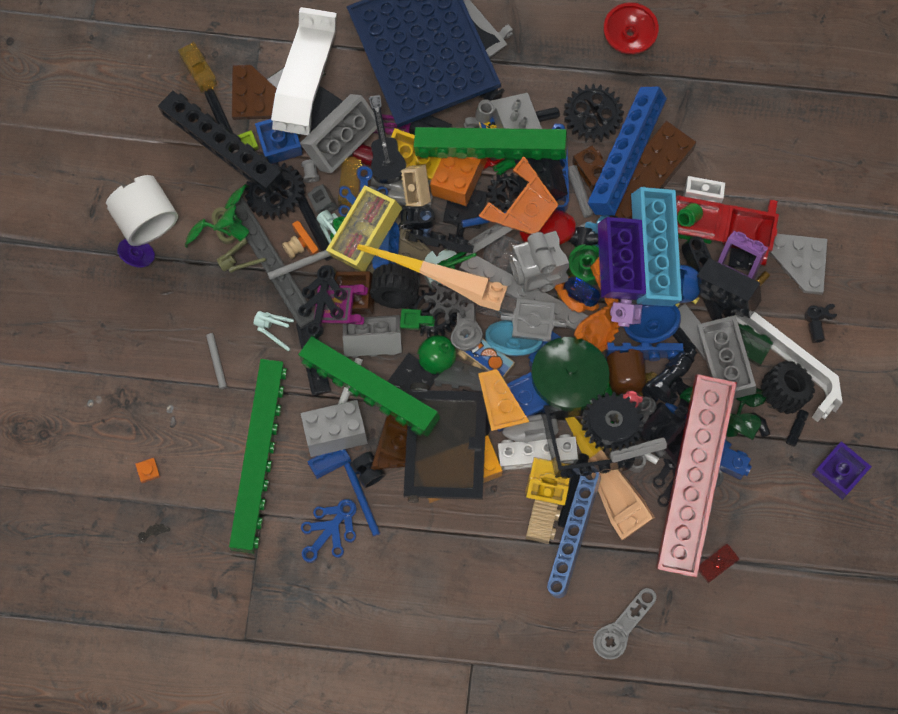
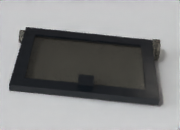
(453, 454)

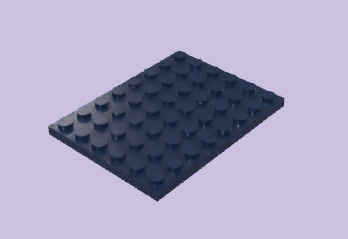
(423, 54)

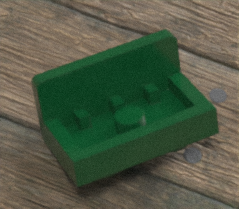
(756, 345)

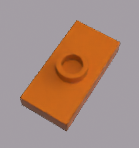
(304, 238)

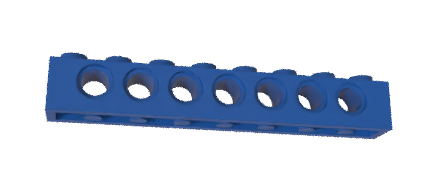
(627, 151)

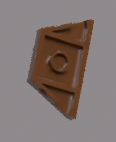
(391, 445)

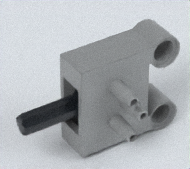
(514, 112)

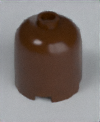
(626, 371)

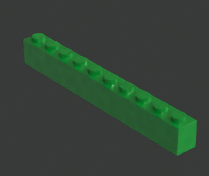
(257, 457)

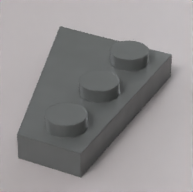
(460, 375)

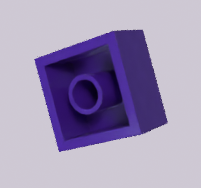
(841, 470)

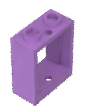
(752, 246)

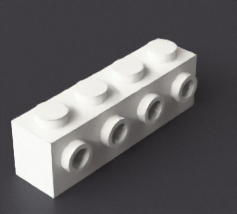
(521, 454)

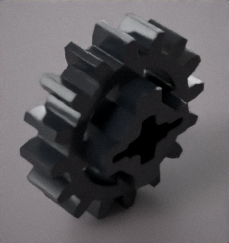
(500, 194)

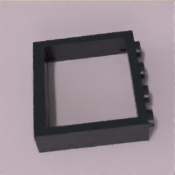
(585, 469)

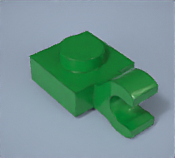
(412, 319)

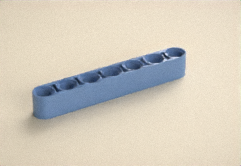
(574, 541)

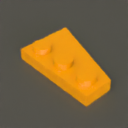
(499, 401)

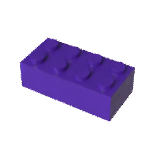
(621, 258)

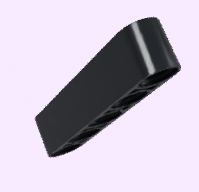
(693, 258)

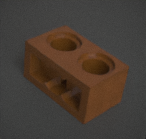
(586, 169)

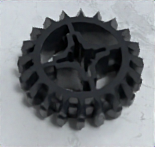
(425, 312)

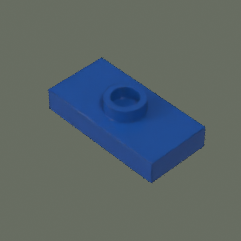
(328, 462)

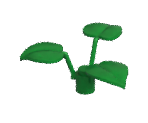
(234, 227)

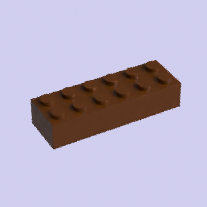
(657, 164)

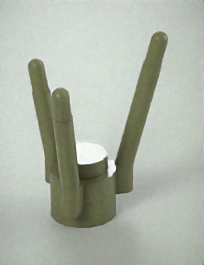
(227, 260)

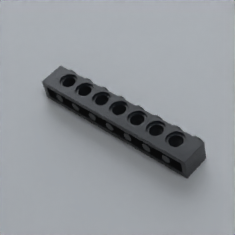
(266, 182)

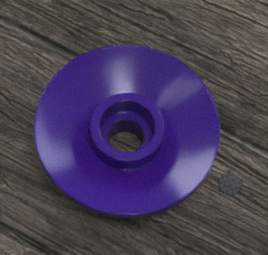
(135, 255)

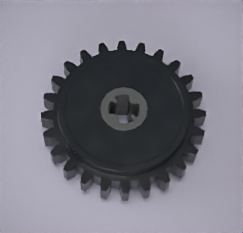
(626, 419)

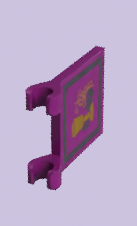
(345, 305)

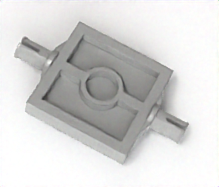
(533, 320)

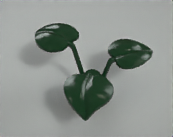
(745, 424)

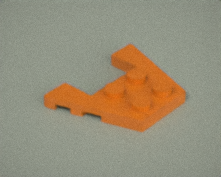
(530, 208)

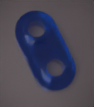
(582, 291)

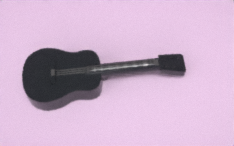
(386, 160)

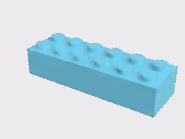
(661, 245)

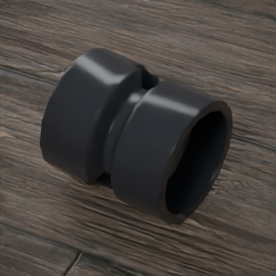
(362, 466)

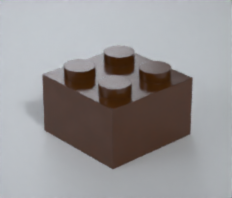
(361, 303)

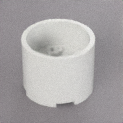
(142, 210)

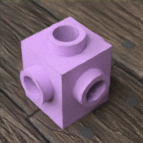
(626, 313)

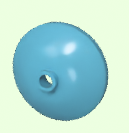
(500, 339)

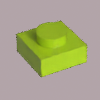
(249, 138)

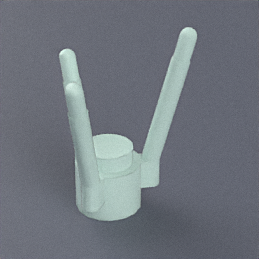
(325, 219)
(265, 320)

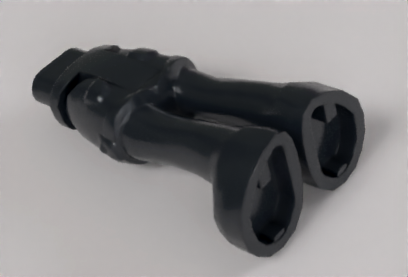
(677, 367)

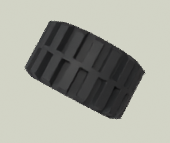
(395, 286)
(787, 387)

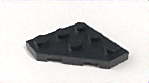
(451, 242)

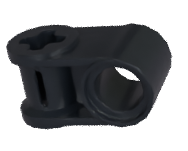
(415, 218)

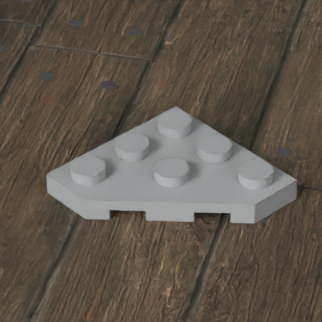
(802, 260)

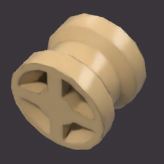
(293, 247)

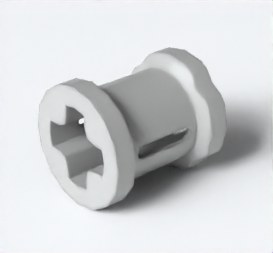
(310, 171)

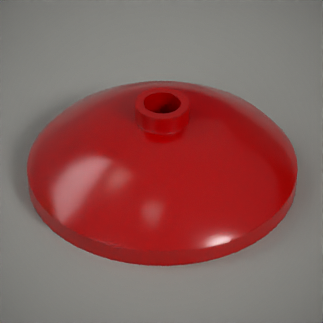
(633, 19)
(561, 223)

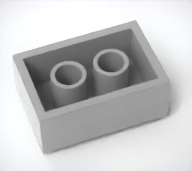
(334, 428)

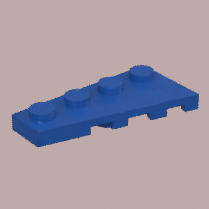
(662, 350)

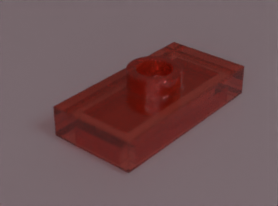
(718, 563)

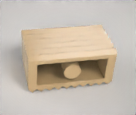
(415, 185)
(542, 521)

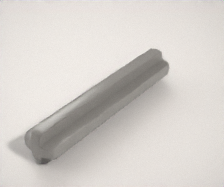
(579, 191)
(638, 450)

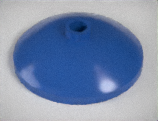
(656, 324)

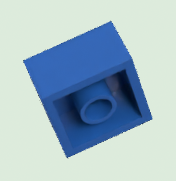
(277, 144)

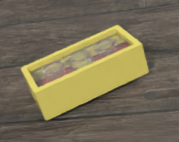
(364, 225)

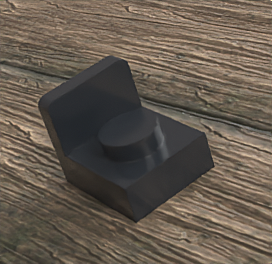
(741, 259)

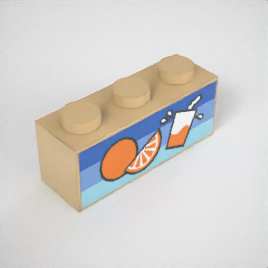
(487, 358)

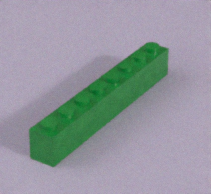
(490, 143)
(369, 386)

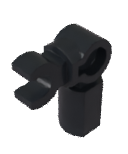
(813, 316)

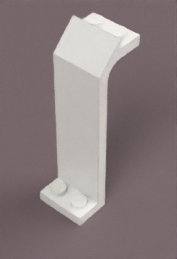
(303, 71)
(792, 352)

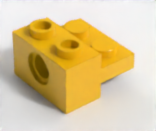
(543, 484)

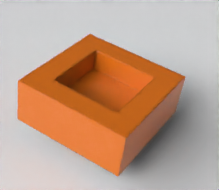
(147, 470)

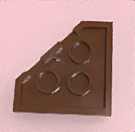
(251, 94)

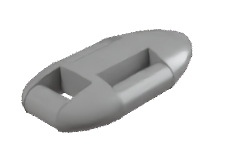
(530, 431)

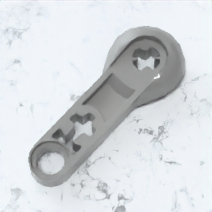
(467, 326)
(621, 628)

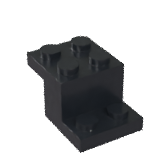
(665, 425)

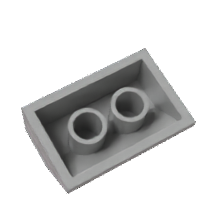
(373, 338)

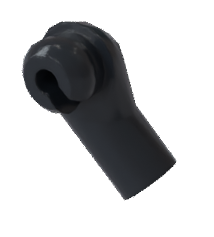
(764, 430)

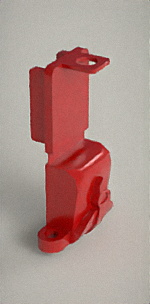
(722, 219)

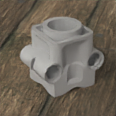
(539, 262)

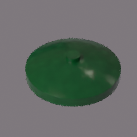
(569, 373)

